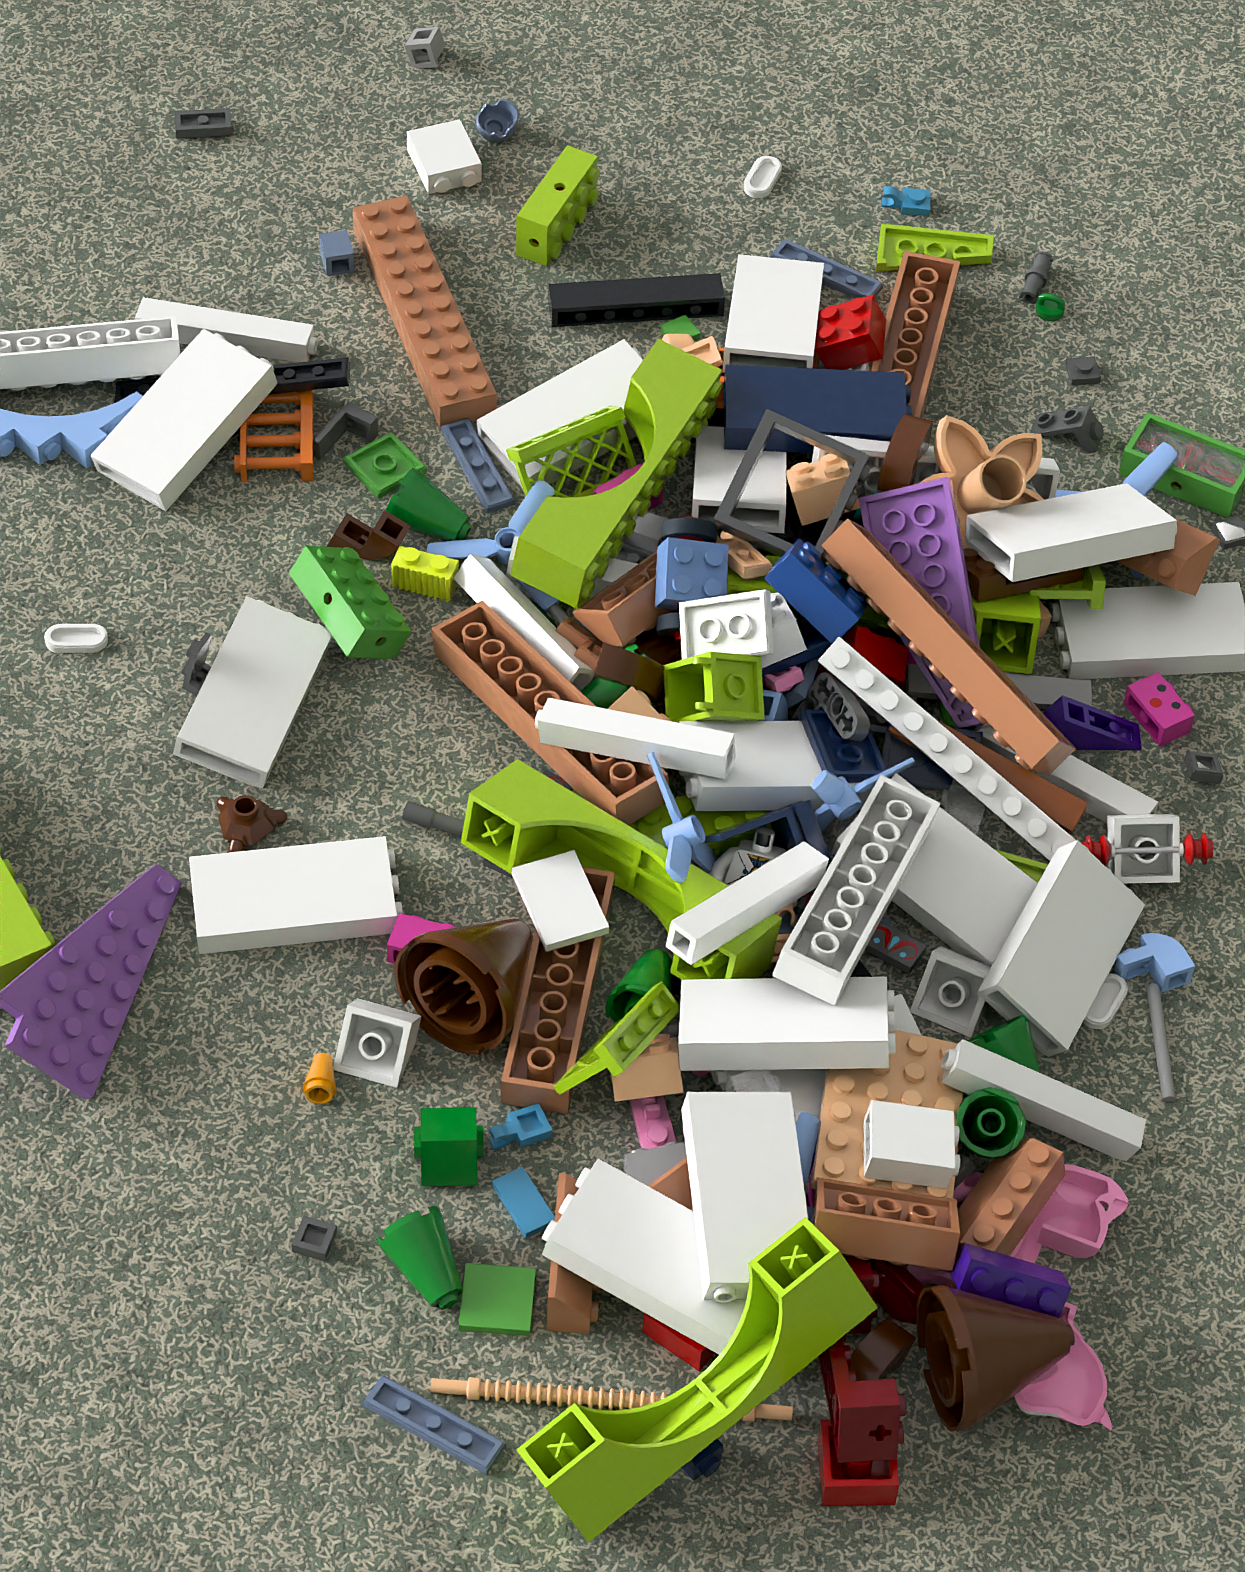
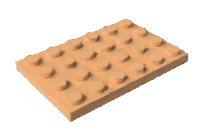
(911, 1079)

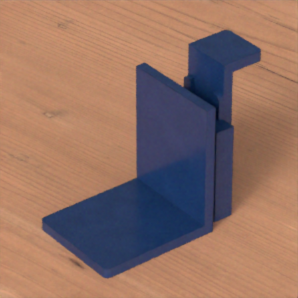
(791, 827)

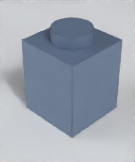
(336, 253)

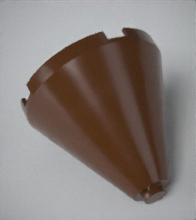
(466, 981)
(983, 1351)

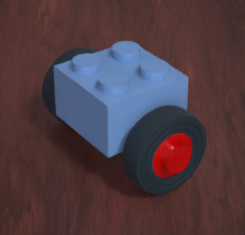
(687, 569)

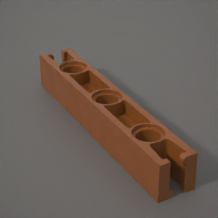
(1054, 801)

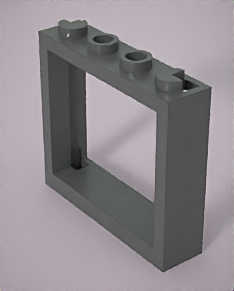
(846, 500)

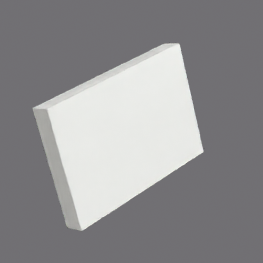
(727, 625)
(560, 900)

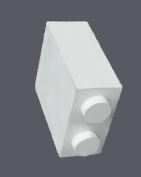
(444, 157)
(910, 1144)

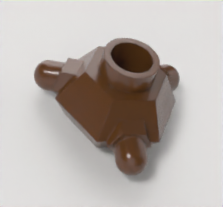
(246, 821)

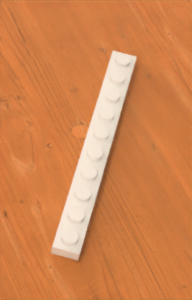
(944, 749)

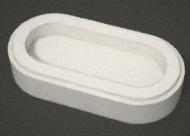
(762, 177)
(76, 638)
(1106, 1002)

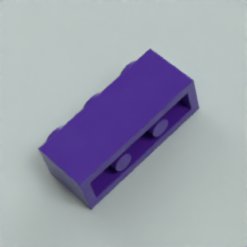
(1010, 1280)

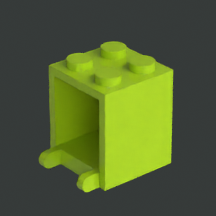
(714, 688)

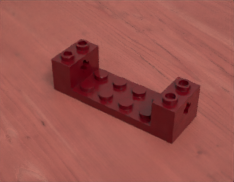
(861, 1412)

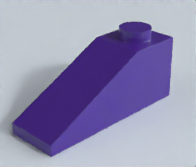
(1091, 727)

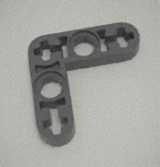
(821, 697)

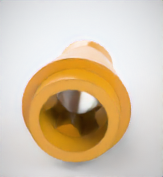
(320, 1080)

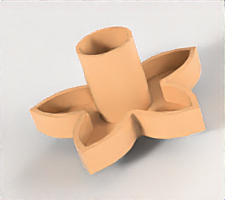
(983, 477)

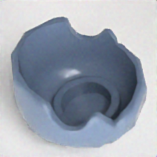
(495, 117)

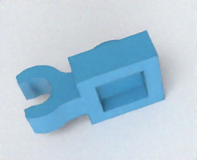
(910, 200)
(523, 1125)

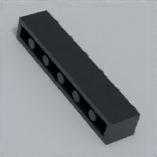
(636, 300)

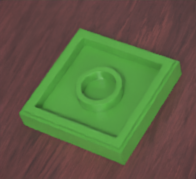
(383, 464)
(497, 1299)

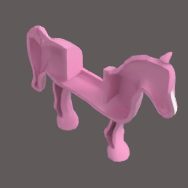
(1077, 1226)

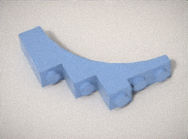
(76, 434)

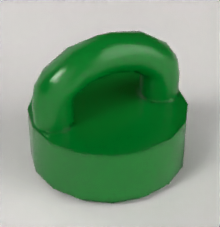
(1050, 307)

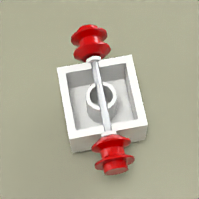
(1147, 848)

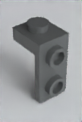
(348, 419)
(1076, 420)
(196, 668)

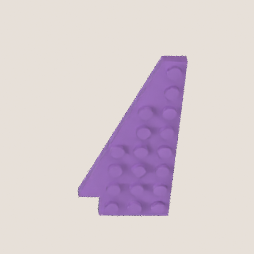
(924, 536)
(83, 987)

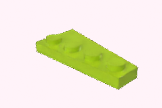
(953, 245)

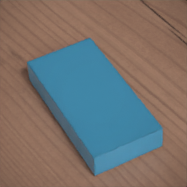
(523, 1202)

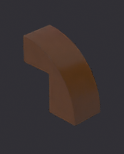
(904, 451)
(368, 541)
(630, 670)
(881, 1351)

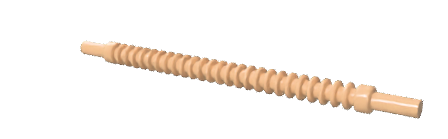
(475, 1388)

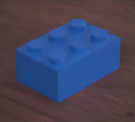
(816, 590)

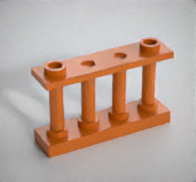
(301, 439)

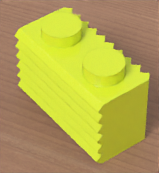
(424, 573)

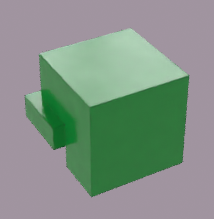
(448, 1146)

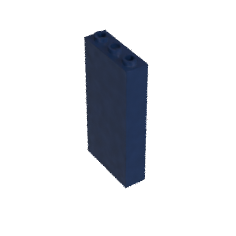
(821, 399)

